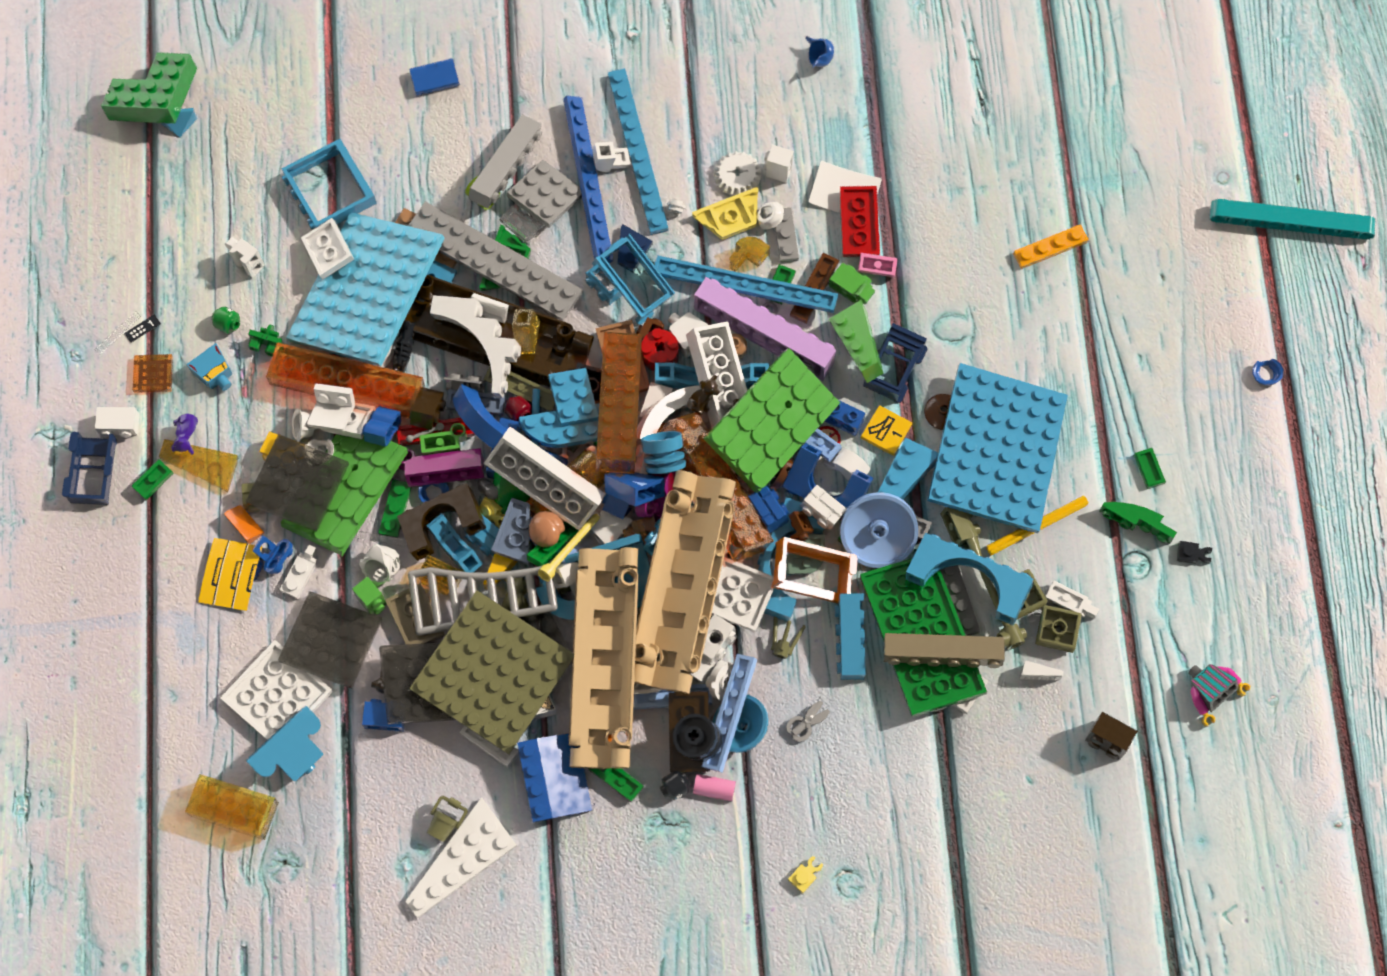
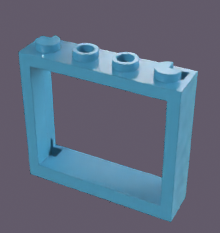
(316, 158)

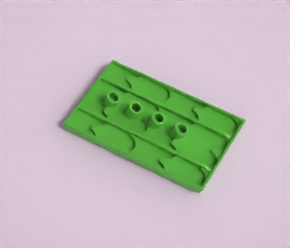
(772, 420)
(363, 483)

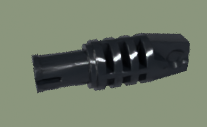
(403, 347)

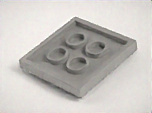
(545, 193)

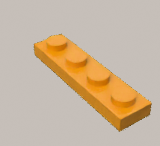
(1050, 246)

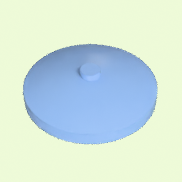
(879, 529)

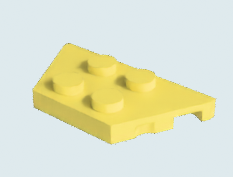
(730, 215)

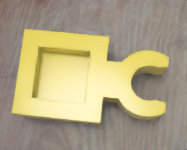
(491, 511)
(804, 877)

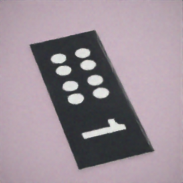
(142, 328)

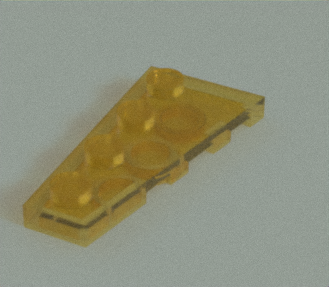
(208, 464)

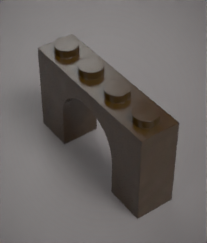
(415, 520)

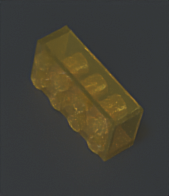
(232, 807)

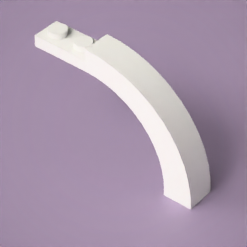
(655, 416)

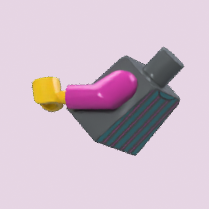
(1213, 687)

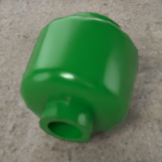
(226, 320)

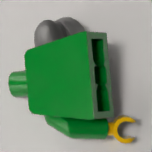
(501, 491)

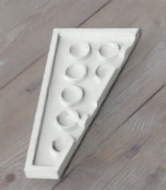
(469, 852)

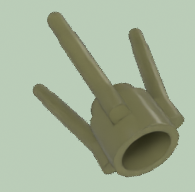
(782, 648)

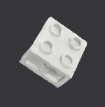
(332, 407)

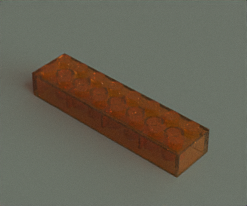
(371, 385)
(618, 403)
(747, 531)

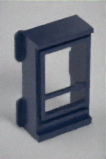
(905, 339)
(89, 447)

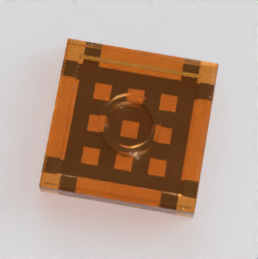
(152, 373)

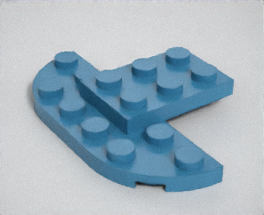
(575, 416)

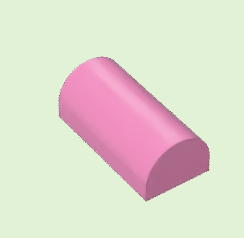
(877, 265)
(714, 787)

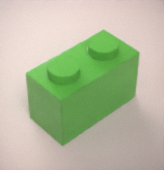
(369, 596)

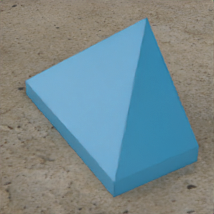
(183, 123)

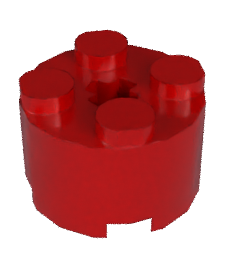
(659, 340)

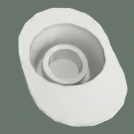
(299, 425)

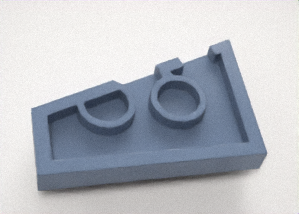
(513, 534)

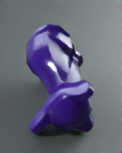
(185, 427)

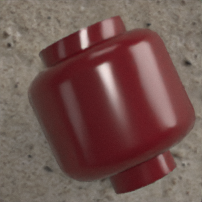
(517, 407)

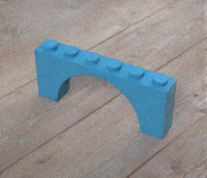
(937, 554)
(781, 604)

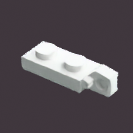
(300, 573)
(1070, 600)

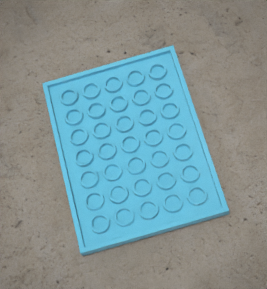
(368, 299)

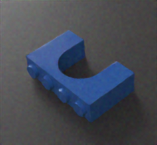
(801, 480)

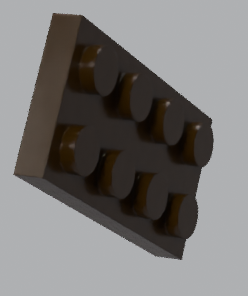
(679, 707)

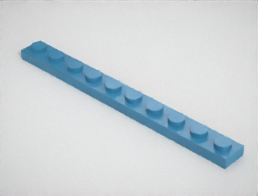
(638, 151)
(748, 284)

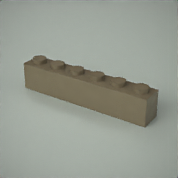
(944, 650)

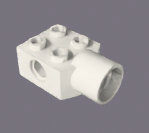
(715, 652)

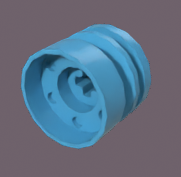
(663, 454)

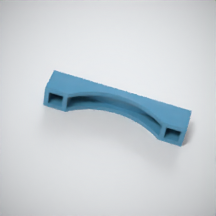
(681, 376)

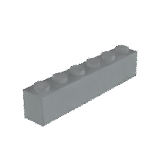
(505, 161)

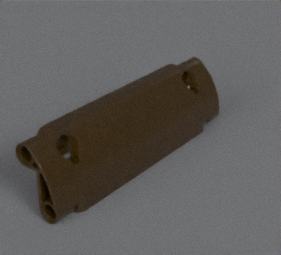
(459, 341)

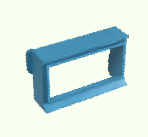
(623, 289)

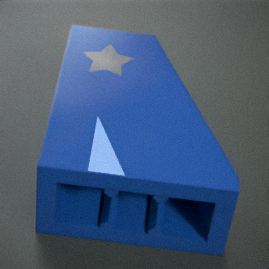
(635, 487)

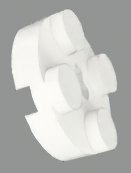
(716, 680)

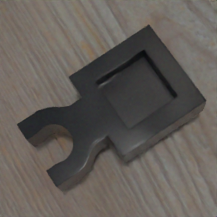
(1190, 552)

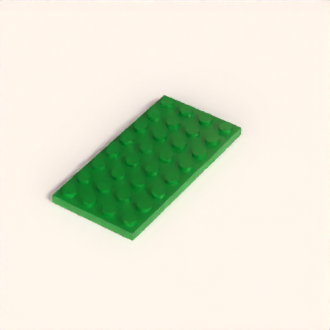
(928, 610)

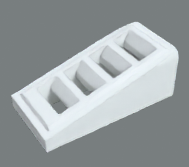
(1035, 671)

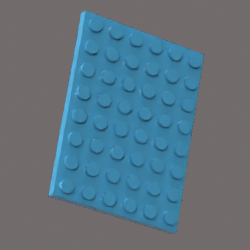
(998, 448)

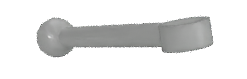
(439, 427)

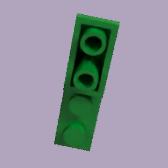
(1130, 515)

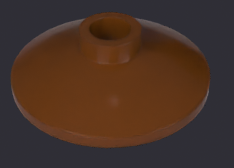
(933, 413)

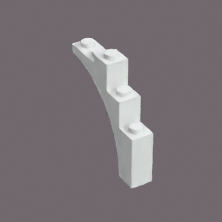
(500, 351)

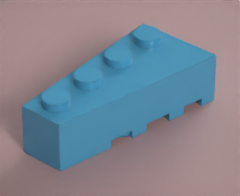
(908, 468)
(850, 636)

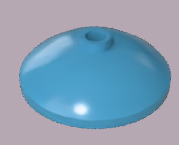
(756, 717)

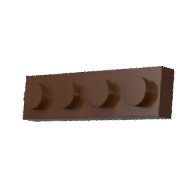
(818, 280)

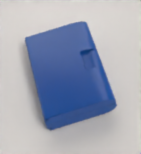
(434, 77)

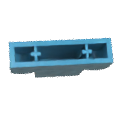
(289, 747)

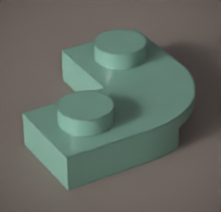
(804, 565)

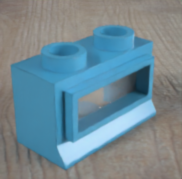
(606, 290)

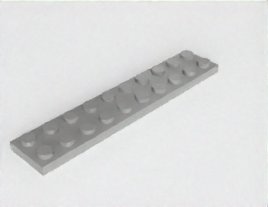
(499, 263)

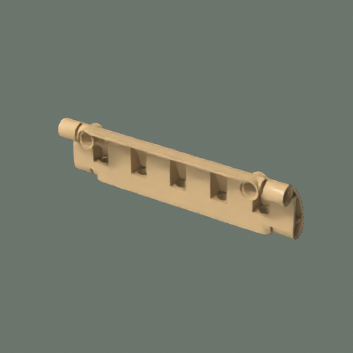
(683, 581)
(603, 658)

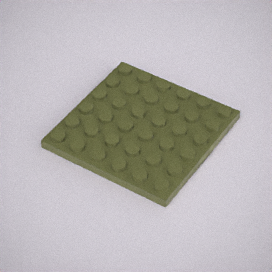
(492, 672)

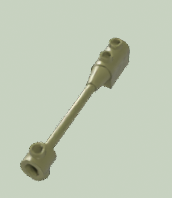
(966, 534)

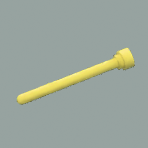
(548, 571)

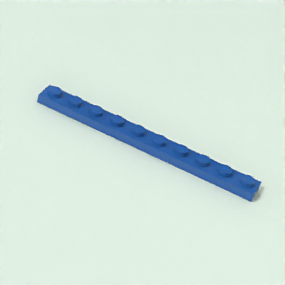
(587, 176)

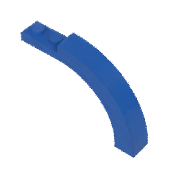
(481, 421)

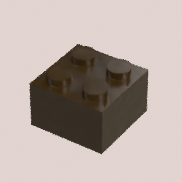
(1110, 736)

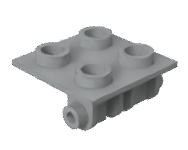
(456, 379)

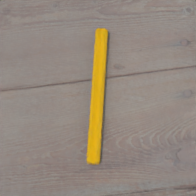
(1047, 520)

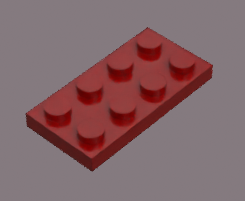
(859, 220)

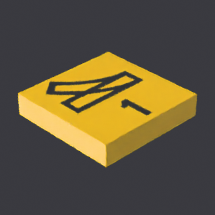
(886, 430)

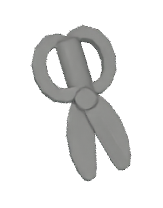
(811, 718)

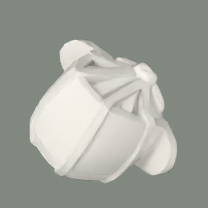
(380, 564)

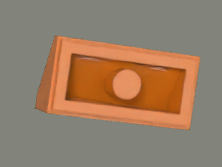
(244, 523)

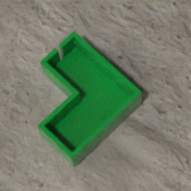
(157, 97)

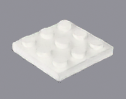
(742, 594)

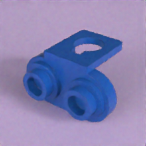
(276, 556)

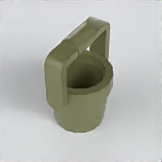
(442, 824)

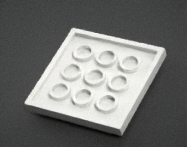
(273, 692)

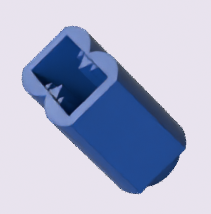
(382, 426)

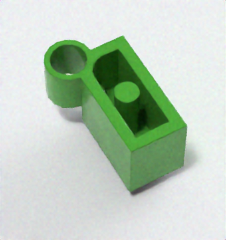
(851, 284)
(443, 441)

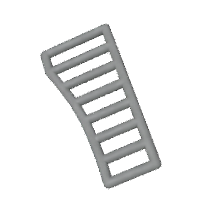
(471, 577)

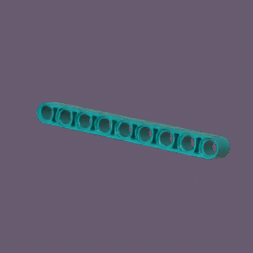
(1292, 219)

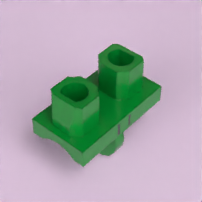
(265, 337)

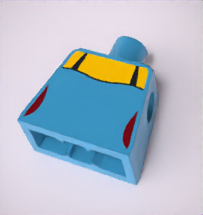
(211, 368)

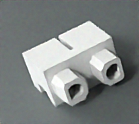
(245, 255)

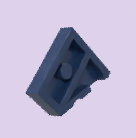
(625, 256)

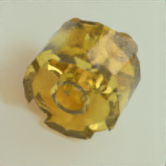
(585, 467)

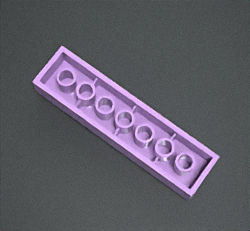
(762, 326)

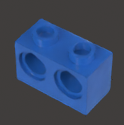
(846, 418)

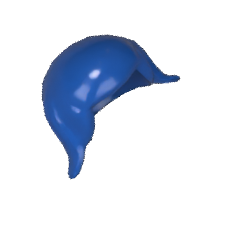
(820, 51)

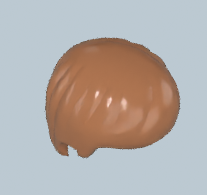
(546, 528)

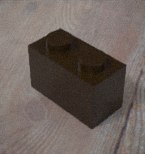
(427, 408)

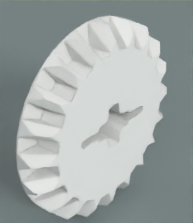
(727, 179)

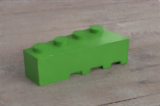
(857, 337)

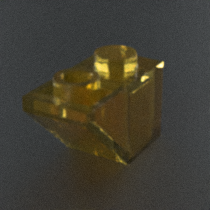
(526, 329)

